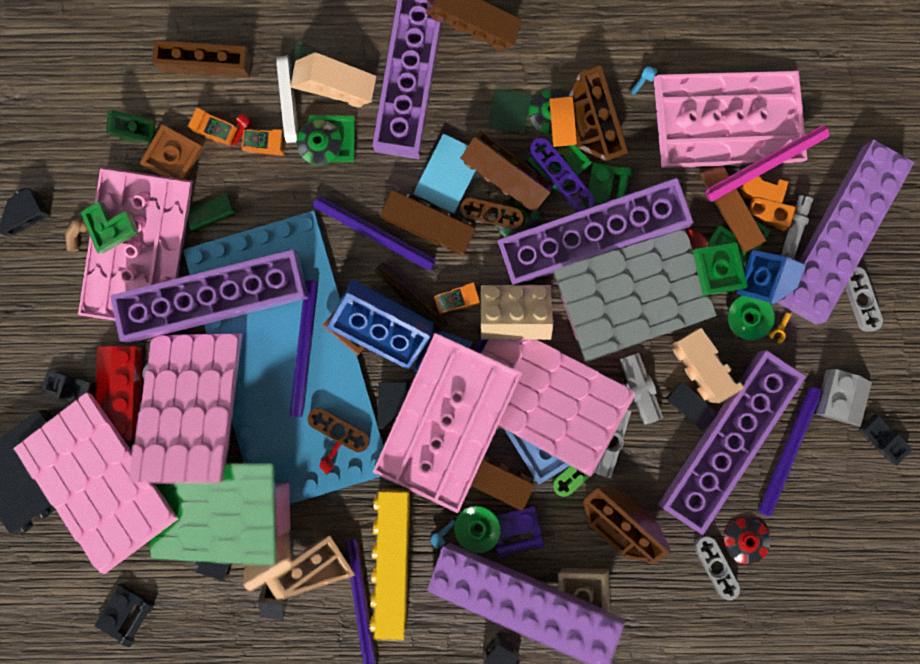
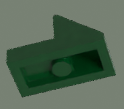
(129, 127)

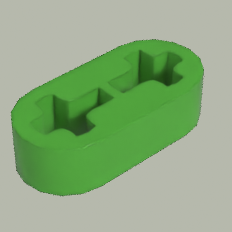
(572, 485)

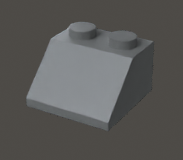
(843, 397)

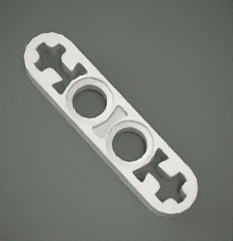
(287, 99)

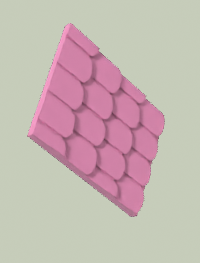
(727, 117)
(152, 255)
(560, 402)
(186, 409)
(446, 422)
(86, 478)

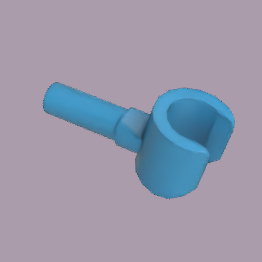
(647, 74)
(437, 539)

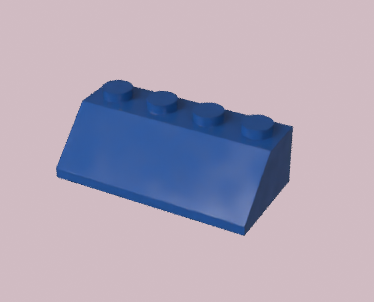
(381, 325)

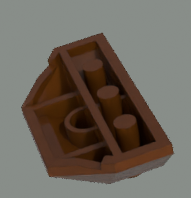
(596, 116)
(625, 525)

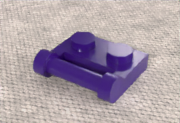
(516, 523)

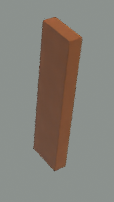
(734, 211)

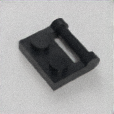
(118, 611)

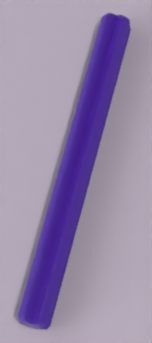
(374, 233)
(303, 350)
(790, 451)
(360, 601)

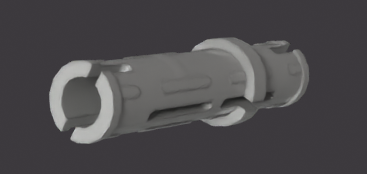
(796, 227)

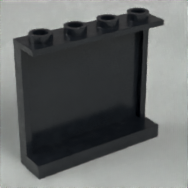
(20, 494)

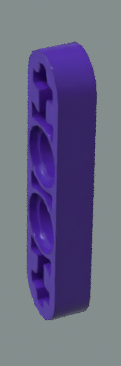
(565, 173)

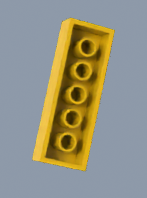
(391, 570)

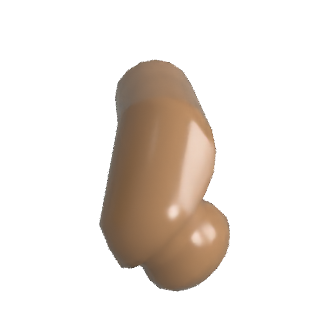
(72, 232)

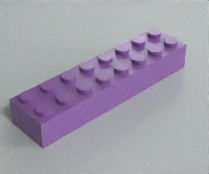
(407, 81)
(847, 230)
(595, 231)
(209, 296)
(731, 441)
(526, 605)

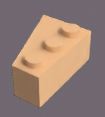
(333, 79)
(705, 367)
(311, 568)

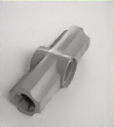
(643, 388)
(608, 460)

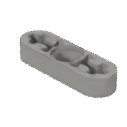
(872, 303)
(719, 585)

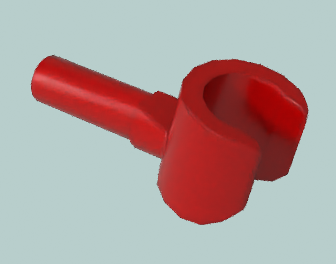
(245, 124)
(326, 465)

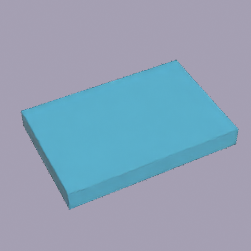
(445, 176)

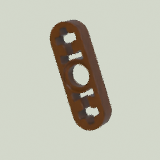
(479, 204)
(326, 416)

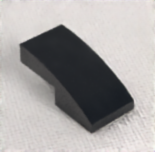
(66, 386)
(691, 406)
(886, 441)

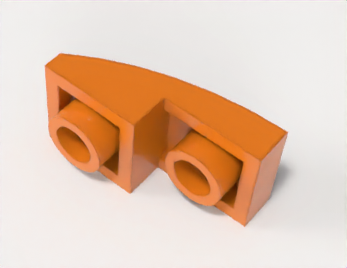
(563, 121)

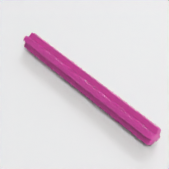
(767, 163)

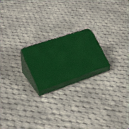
(210, 212)

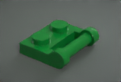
(602, 179)

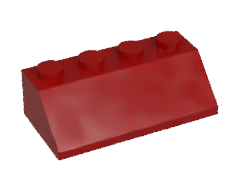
(120, 386)

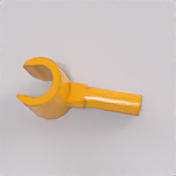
(780, 328)

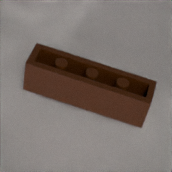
(477, 19)
(202, 59)
(506, 171)
(427, 222)
(502, 484)

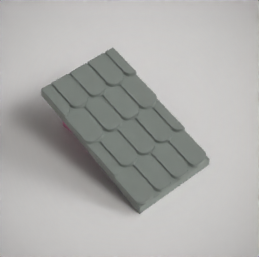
(633, 294)

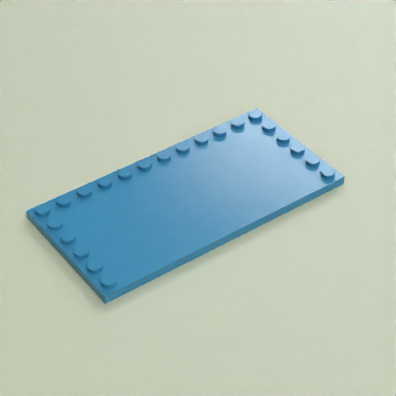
(268, 365)

